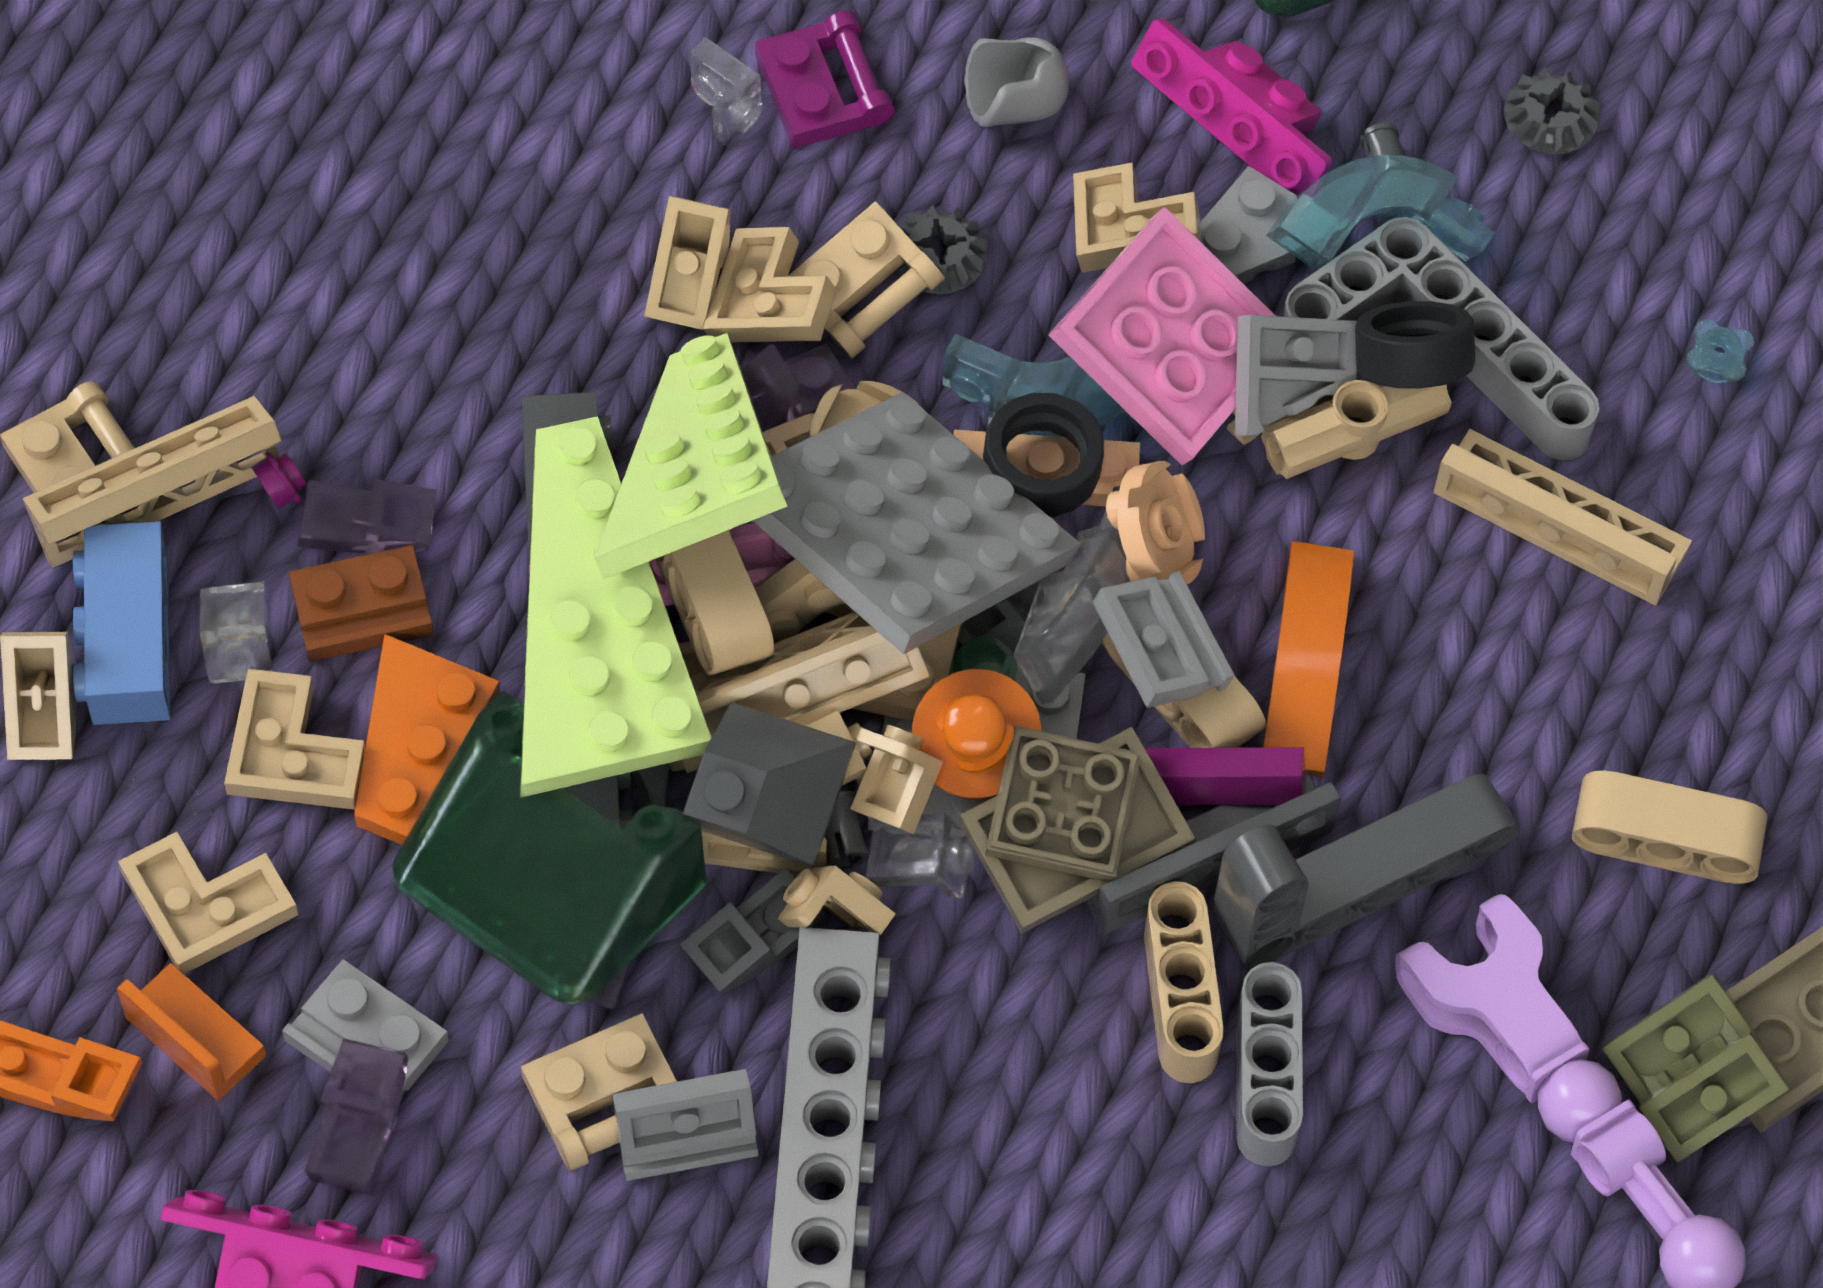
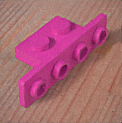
(1237, 102)
(273, 1252)

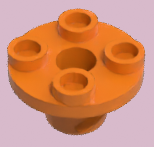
(970, 728)

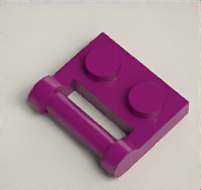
(805, 88)

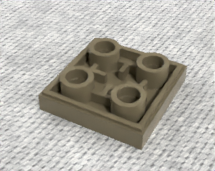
(1063, 804)

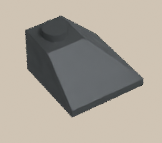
(769, 783)

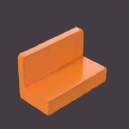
(192, 1030)

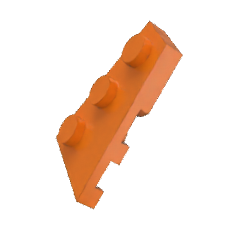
(414, 730)

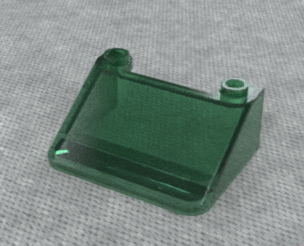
(544, 873)

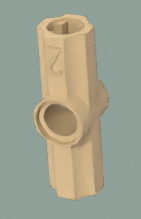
(1328, 434)

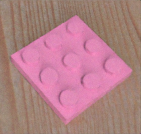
(1163, 334)

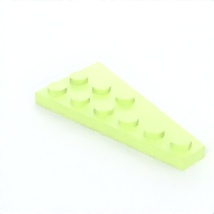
(694, 464)
(600, 652)

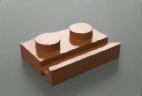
(358, 600)

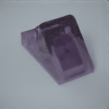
(792, 387)

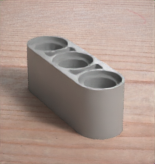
(1263, 1092)

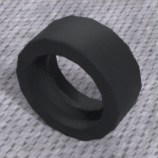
(1415, 344)
(1060, 416)

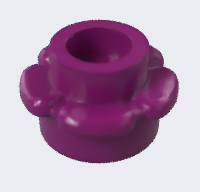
(280, 478)

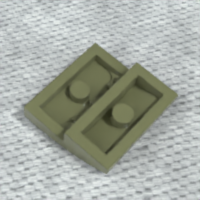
(1696, 1067)

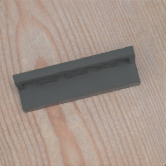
(1200, 863)

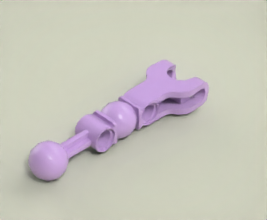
(1577, 1098)

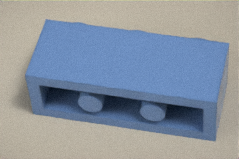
(123, 623)

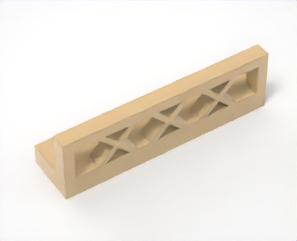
(153, 471)
(1556, 524)
(811, 676)

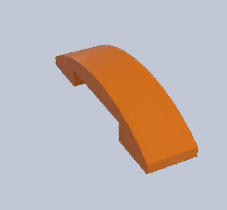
(1309, 651)
(64, 1077)

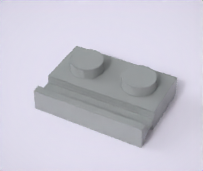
(1163, 639)
(363, 1011)
(685, 1124)

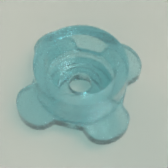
(1715, 365)

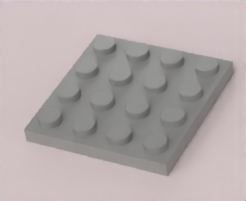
(909, 523)

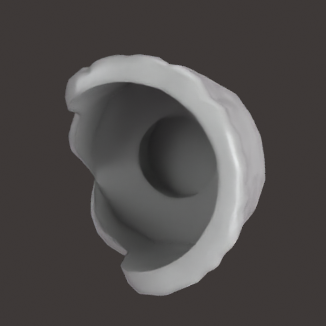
(1015, 81)

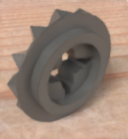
(1571, 126)
(966, 248)

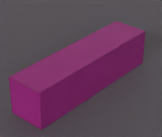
(1231, 774)

